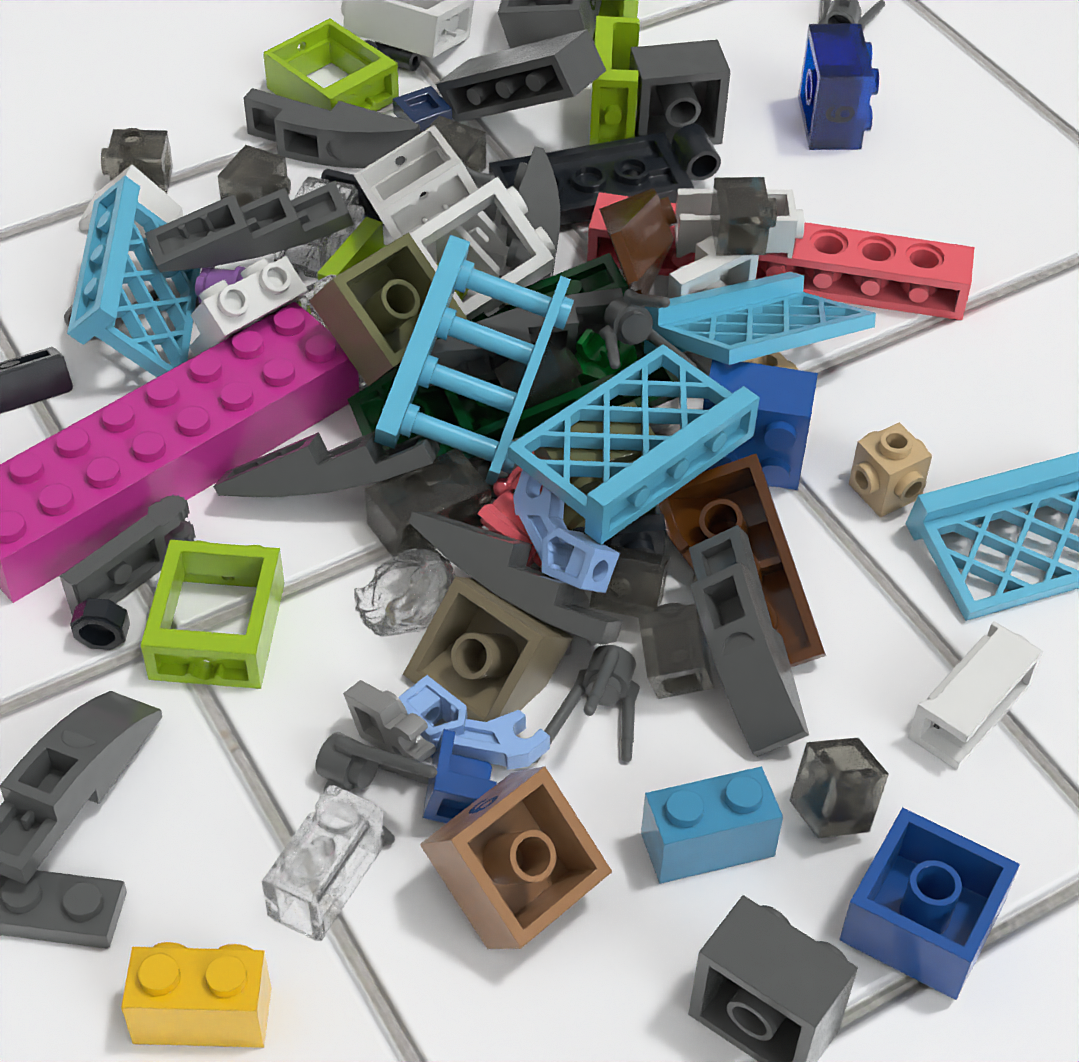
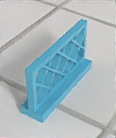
(108, 266)
(754, 319)
(665, 460)
(1004, 498)

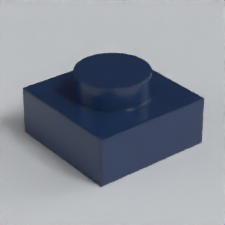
(421, 107)

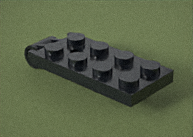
(623, 169)

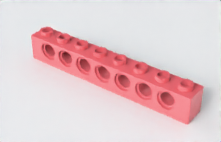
(848, 266)

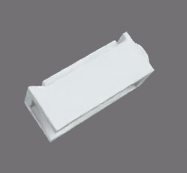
(694, 221)
(975, 695)

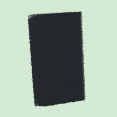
(33, 378)

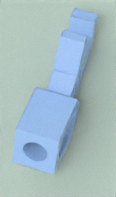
(584, 566)
(486, 741)

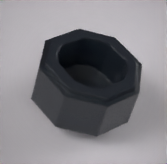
(100, 623)

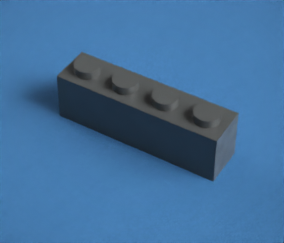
(522, 76)

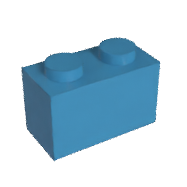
(711, 824)

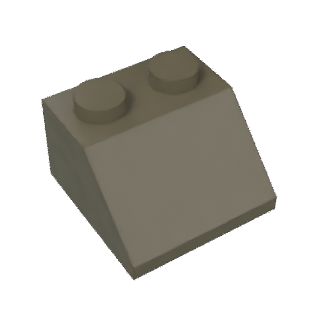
(487, 651)

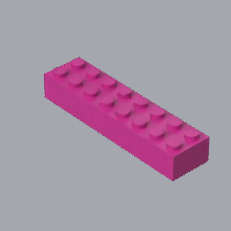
(164, 441)

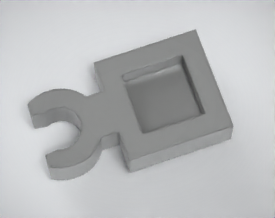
(385, 722)

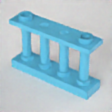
(440, 321)

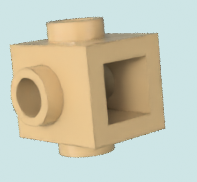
(890, 469)

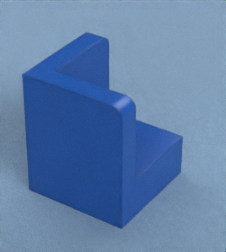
(457, 781)

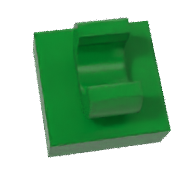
(594, 360)

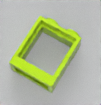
(371, 75)
(233, 658)

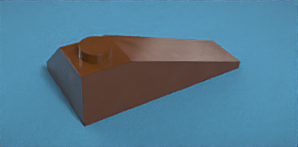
(640, 236)
(741, 497)

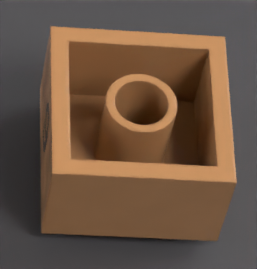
(516, 858)

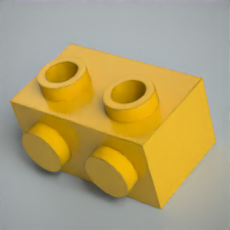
(197, 996)

